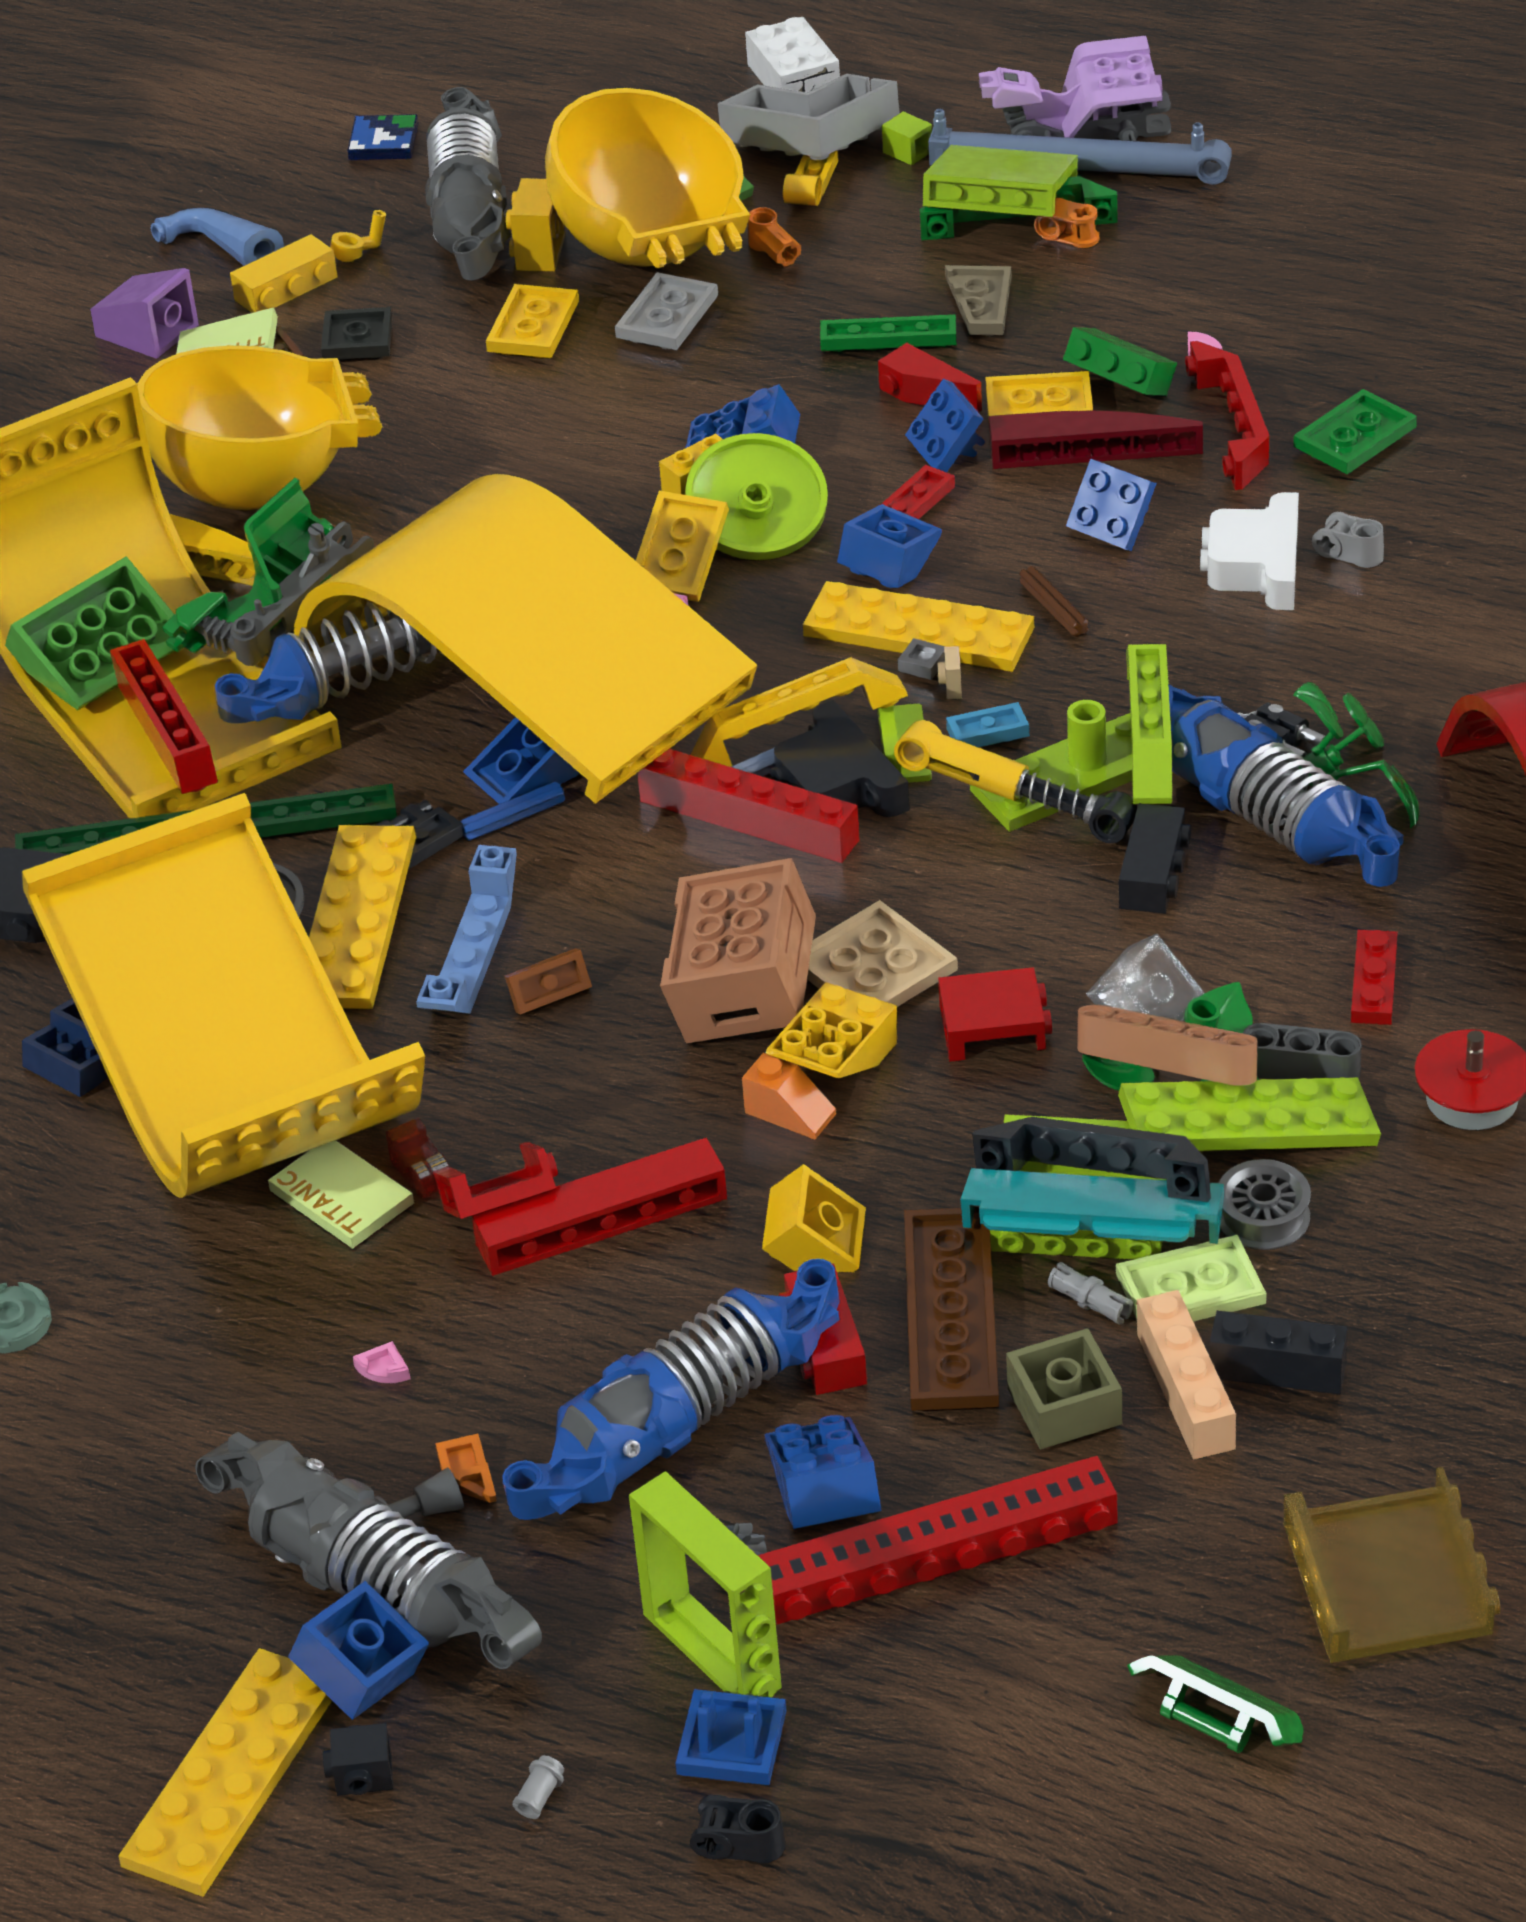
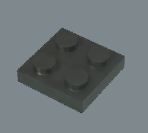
(357, 333)

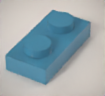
(989, 725)

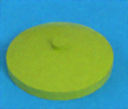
(771, 494)

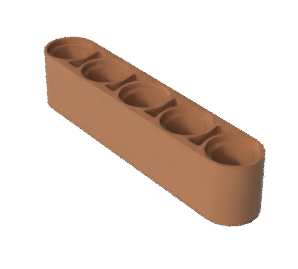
(1167, 1044)

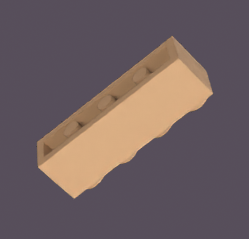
(1186, 1374)

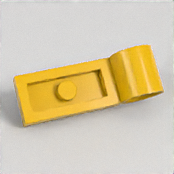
(809, 180)

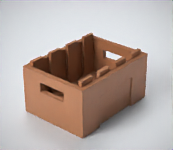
(759, 966)

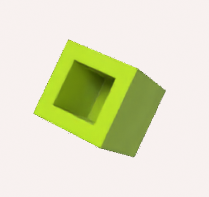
(906, 138)

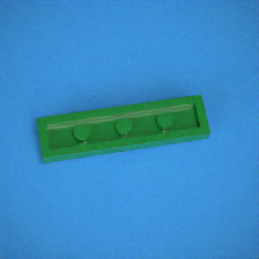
(887, 332)

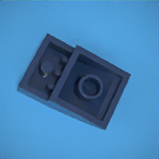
(64, 1052)

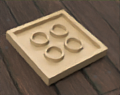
(879, 956)

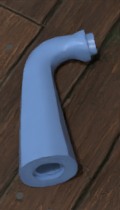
(237, 236)

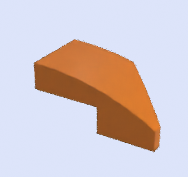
(468, 1464)

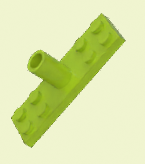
(1091, 758)

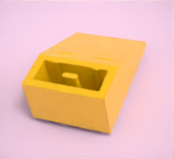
(838, 1033)

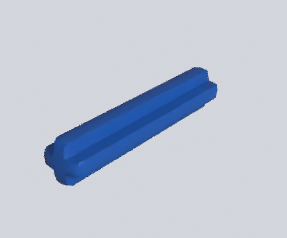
(512, 810)

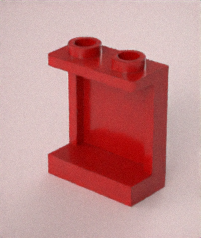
(992, 1008)
(470, 1200)

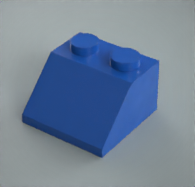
(887, 545)

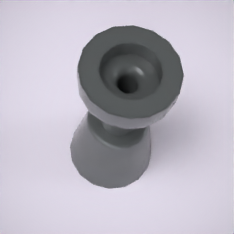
(430, 1497)

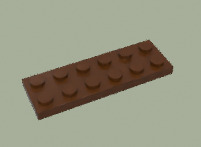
(950, 1311)

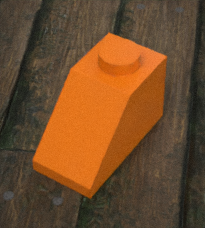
(785, 1097)

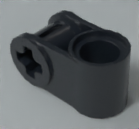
(740, 1829)

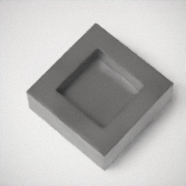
(921, 659)

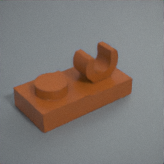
(548, 981)

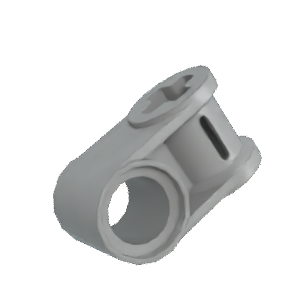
(1355, 540)

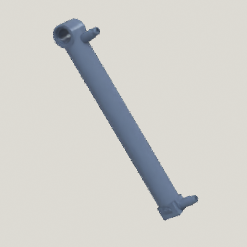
(1102, 154)

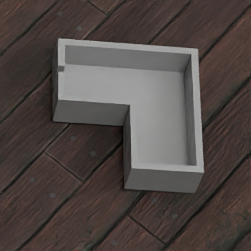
(809, 121)

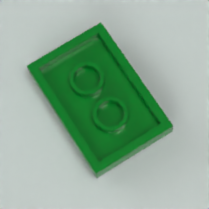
(1355, 431)

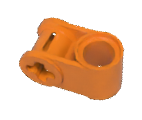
(1069, 223)

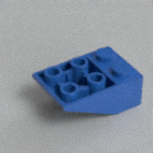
(764, 412)
(823, 1471)

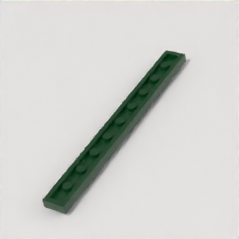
(269, 817)

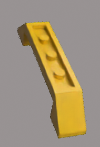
(805, 693)

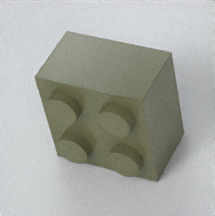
(1064, 1388)

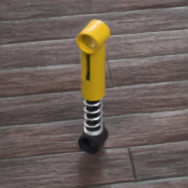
(1011, 779)

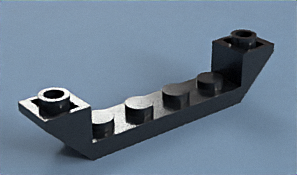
(1095, 1148)

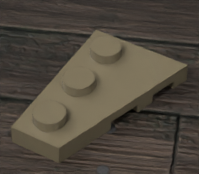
(981, 296)

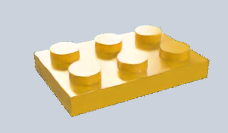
(532, 321)
(1038, 393)
(682, 541)

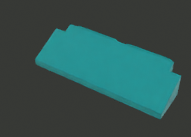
(1084, 1202)

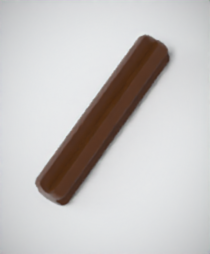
(1053, 601)

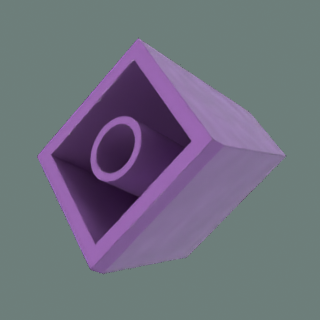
(147, 312)

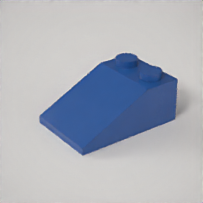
(517, 764)

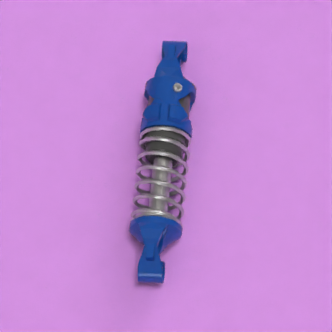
(298, 679)

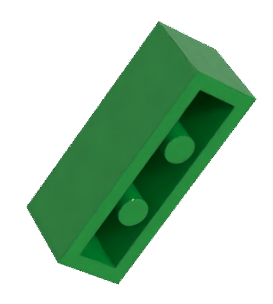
(1120, 361)

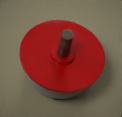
(1472, 1078)

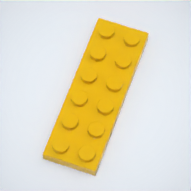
(893, 619)
(360, 908)
(227, 1775)

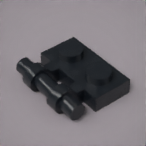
(432, 827)

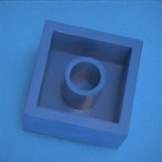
(358, 1650)

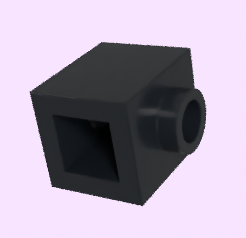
(359, 1759)

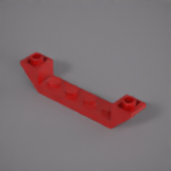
(1221, 368)

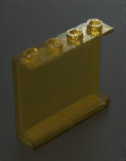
(1391, 1571)

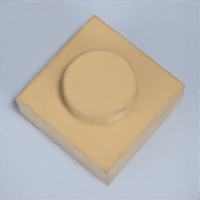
(950, 672)

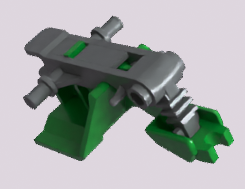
(290, 559)

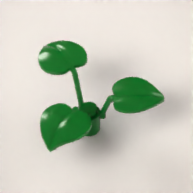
(1329, 758)
(1218, 1008)

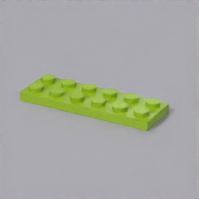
(1256, 1114)

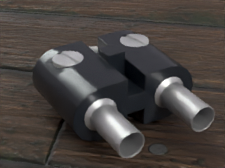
(1287, 725)

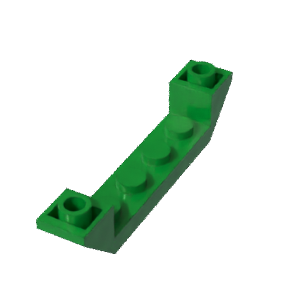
(939, 222)

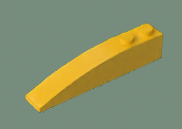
(215, 551)

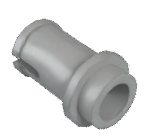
(543, 1778)

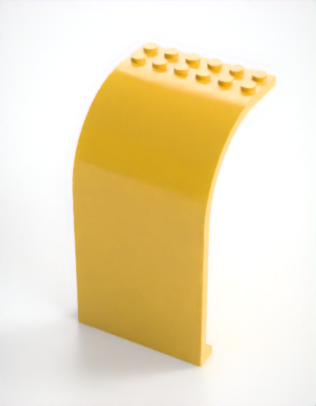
(72, 504)
(546, 625)
(210, 999)

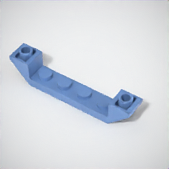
(477, 934)

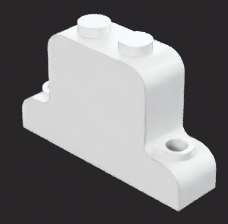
(1254, 550)

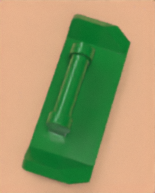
(1281, 1722)

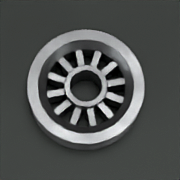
(1265, 1204)

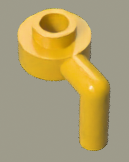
(350, 246)

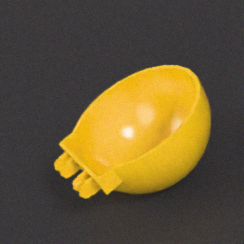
(644, 178)
(250, 420)

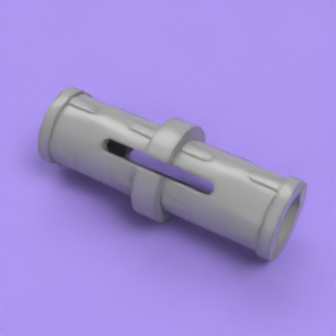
(1090, 1293)

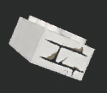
(790, 56)

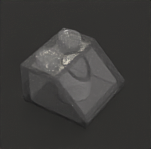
(1147, 981)

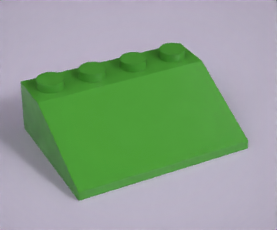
(72, 635)

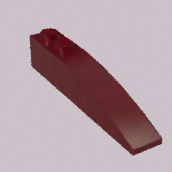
(1088, 435)

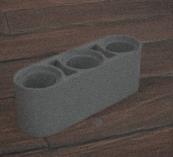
(1305, 1052)

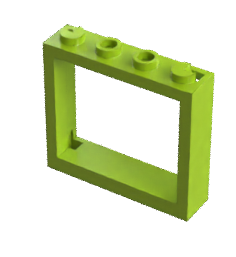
(673, 1523)

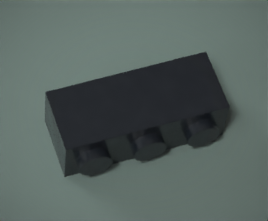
(1153, 858)
(1279, 1352)

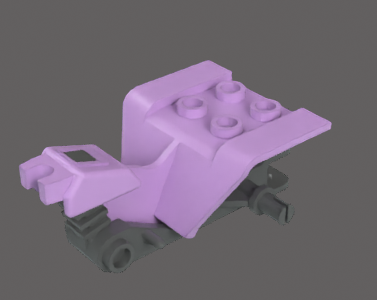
(1103, 95)

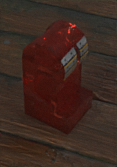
(415, 1156)

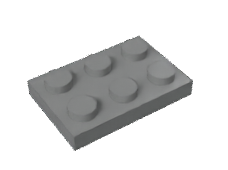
(666, 311)

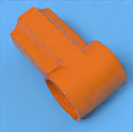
(769, 236)

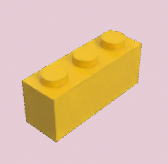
(284, 274)

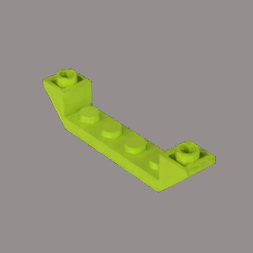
(1150, 724)

